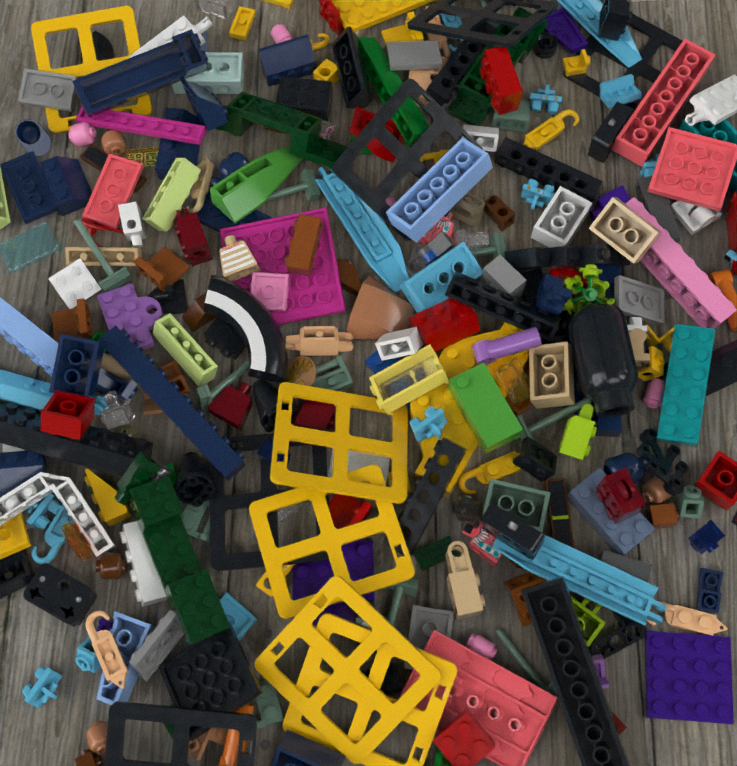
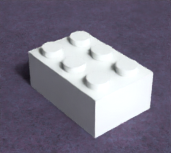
(561, 219)

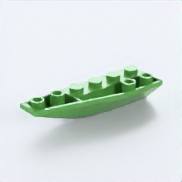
(253, 183)

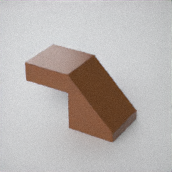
(174, 374)

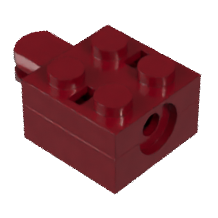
(192, 238)
(620, 496)

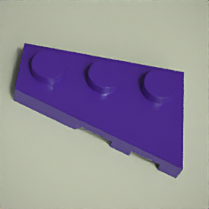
(566, 31)

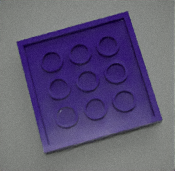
(311, 577)
(688, 677)

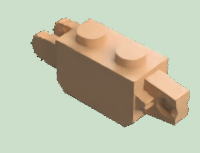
(320, 341)

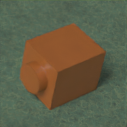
(662, 515)

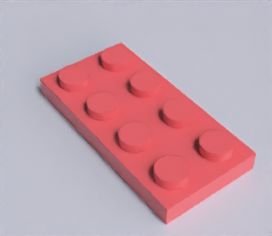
(112, 189)

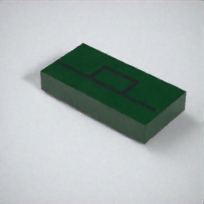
(433, 553)

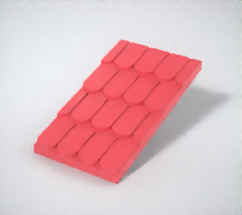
(500, 700)

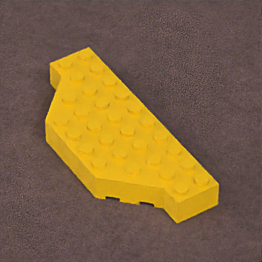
(456, 360)

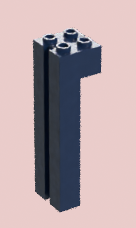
(141, 74)

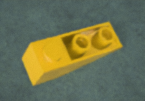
(103, 495)

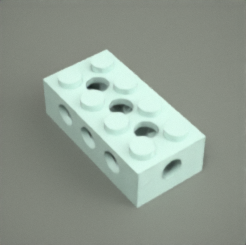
(222, 74)

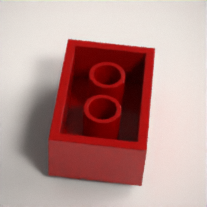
(501, 80)
(445, 323)

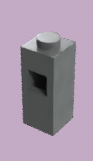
(631, 566)

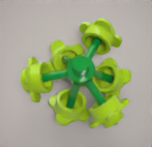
(595, 289)

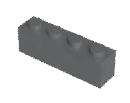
(658, 207)

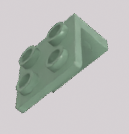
(515, 120)

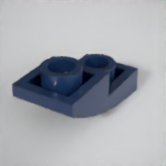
(709, 590)

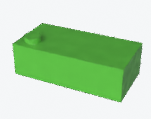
(484, 408)

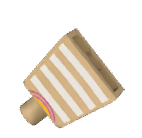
(237, 259)

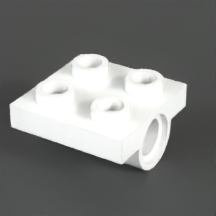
(693, 216)
(74, 283)

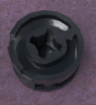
(546, 45)

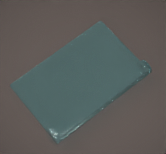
(28, 247)

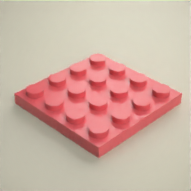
(694, 169)

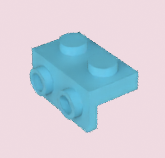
(620, 90)

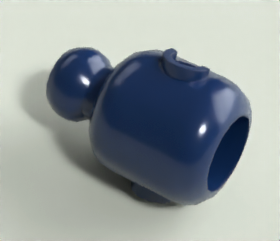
(229, 165)
(634, 465)

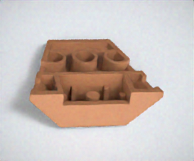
(378, 312)

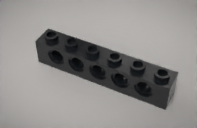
(457, 67)
(542, 163)
(502, 305)
(455, 454)

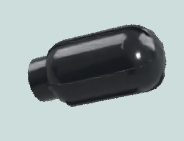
(604, 358)

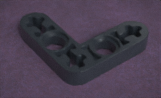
(625, 624)

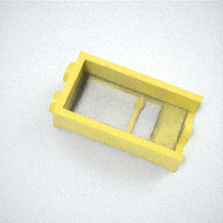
(408, 379)

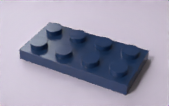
(29, 187)
(215, 219)

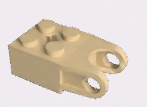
(463, 583)

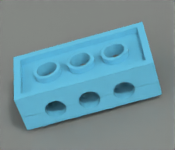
(429, 276)

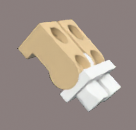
(638, 335)

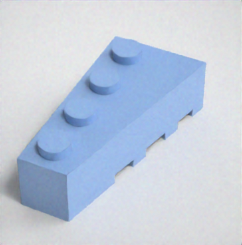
(129, 636)

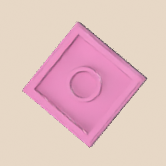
(271, 290)

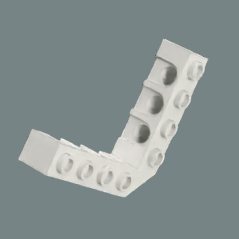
(67, 492)

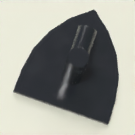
(102, 47)
(171, 300)

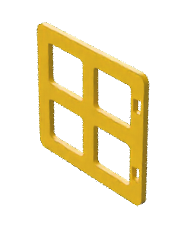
(83, 23)
(341, 443)
(330, 541)
(348, 670)
(314, 675)

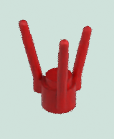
(92, 228)

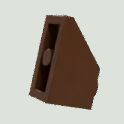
(348, 276)
(195, 317)

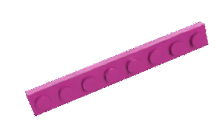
(145, 125)

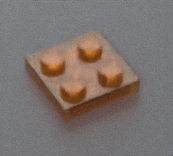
(71, 534)

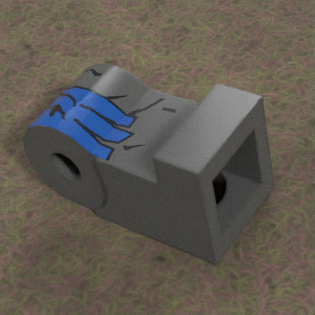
(436, 248)

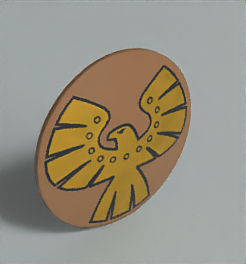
(301, 371)

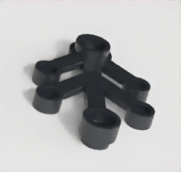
(672, 482)

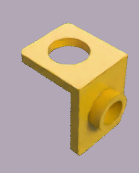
(656, 365)

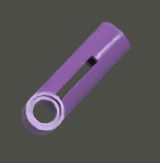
(488, 351)

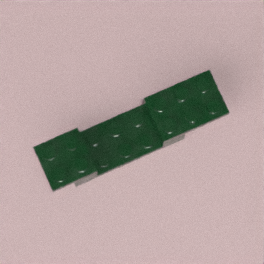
(473, 100)
(303, 127)
(175, 561)

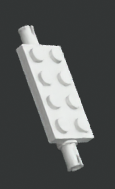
(178, 27)
(715, 102)

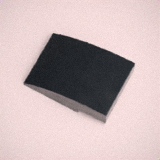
(15, 573)

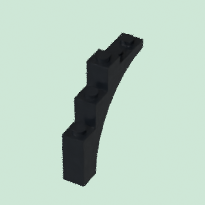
(565, 257)

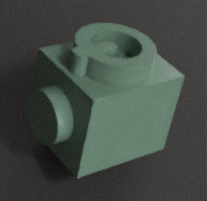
(690, 502)

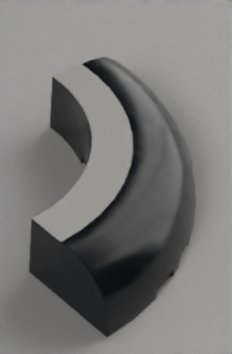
(253, 324)

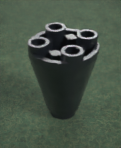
(266, 403)
(193, 481)

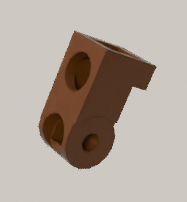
(499, 212)

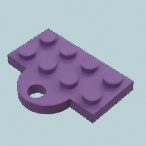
(130, 312)

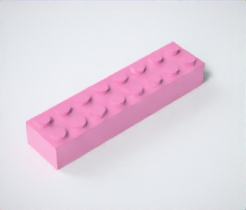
(683, 277)

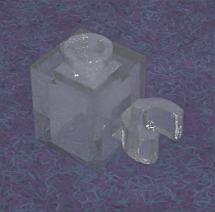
(116, 412)

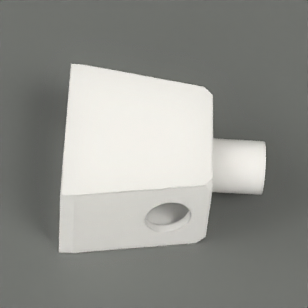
(132, 223)

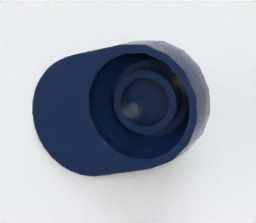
(32, 137)

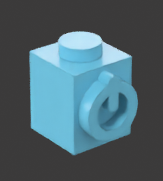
(86, 656)

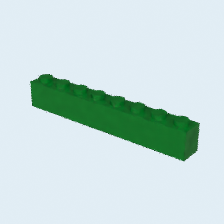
(385, 82)

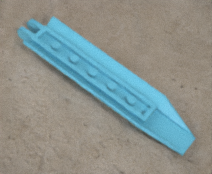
(587, 14)
(366, 230)
(32, 392)
(591, 579)

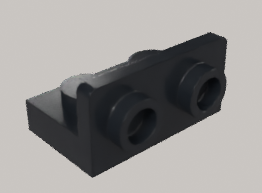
(536, 460)

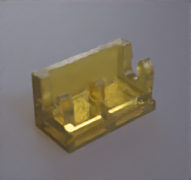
(514, 380)

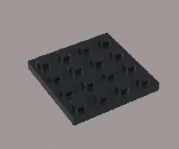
(211, 676)

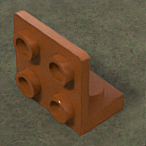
(163, 268)
(73, 321)
(514, 588)

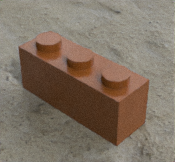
(304, 244)

